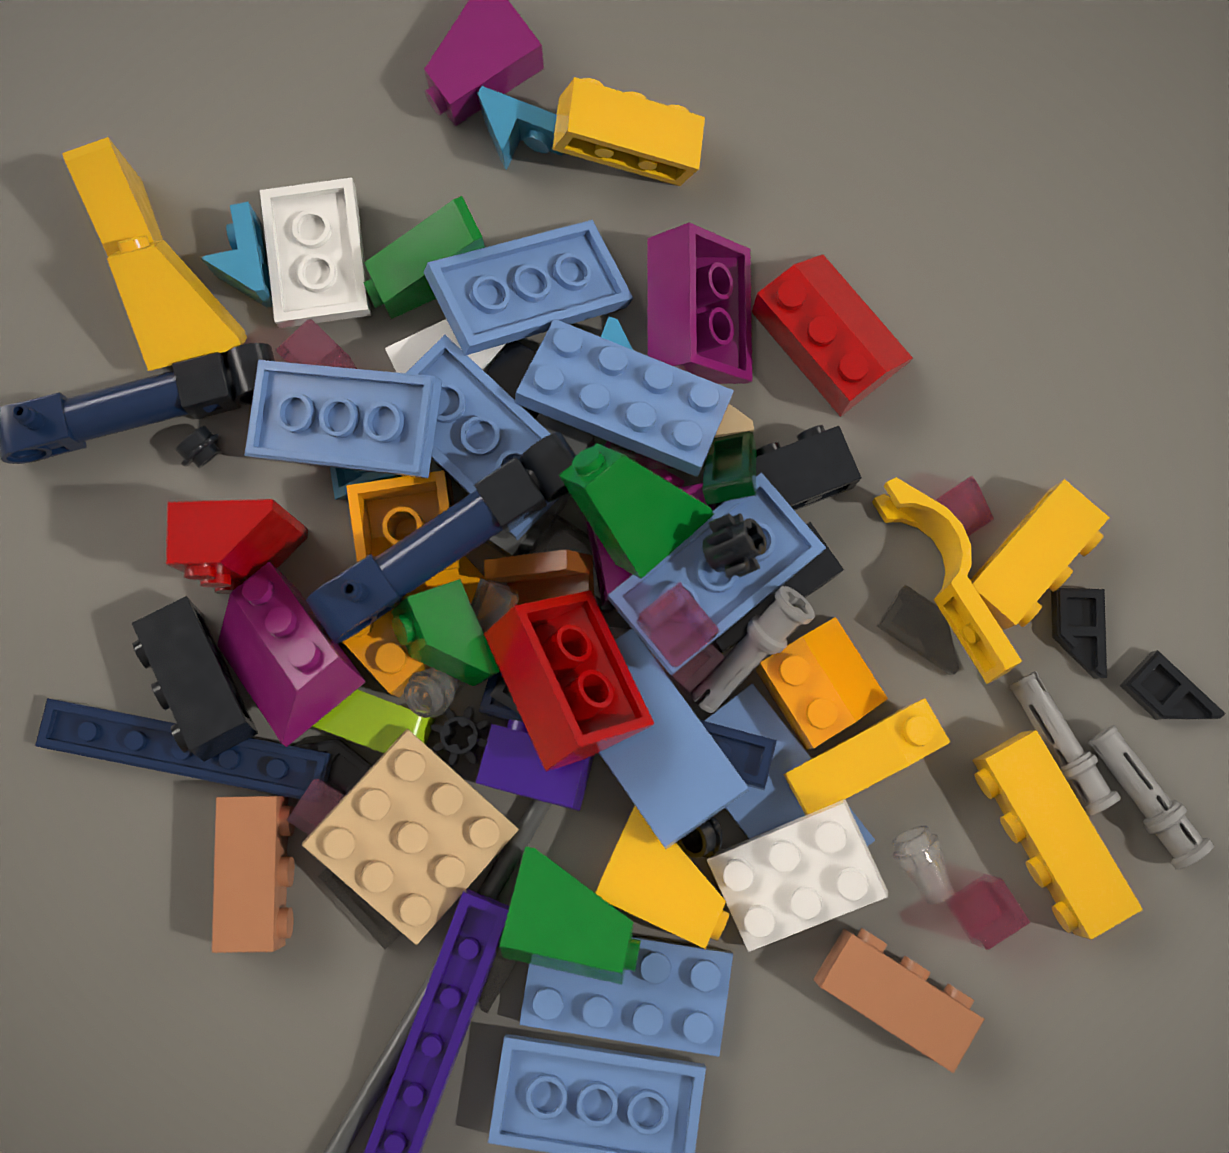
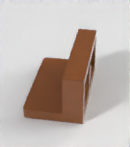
(543, 574)

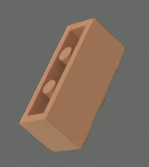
(252, 874)
(900, 998)

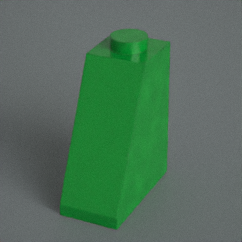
(399, 268)
(632, 508)
(565, 924)

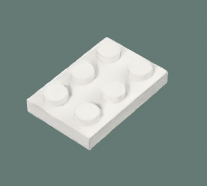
(315, 252)
(797, 875)

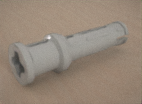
(765, 636)
(1075, 764)
(1161, 814)

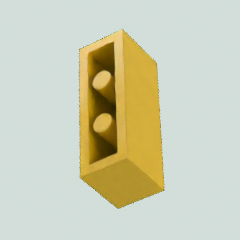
(628, 131)
(1038, 554)

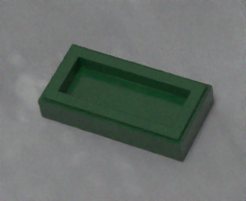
(730, 468)

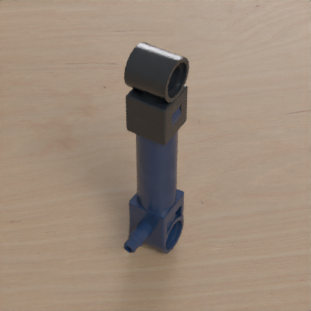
(195, 387)
(499, 503)

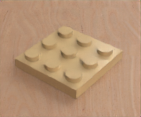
(410, 836)

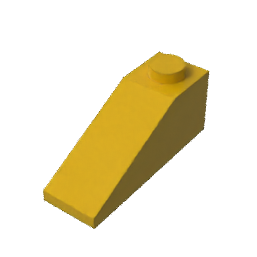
(867, 757)

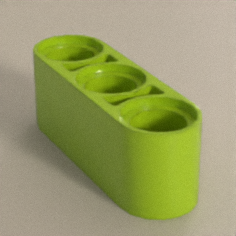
(373, 721)

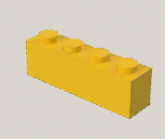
(1056, 836)

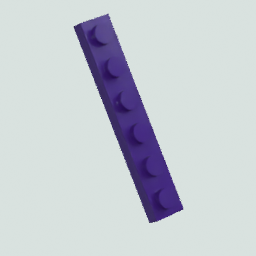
(439, 1026)

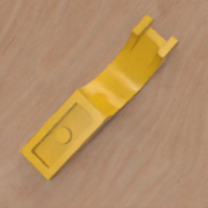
(958, 597)

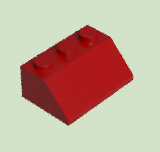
(829, 332)
(229, 539)
(567, 678)

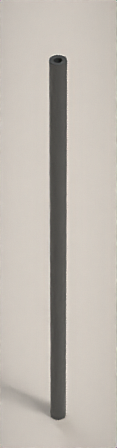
(389, 1058)

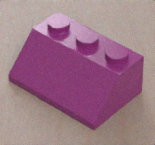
(700, 304)
(284, 654)

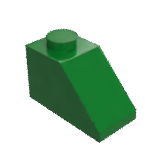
(445, 633)

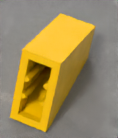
(111, 194)
(169, 305)
(661, 885)

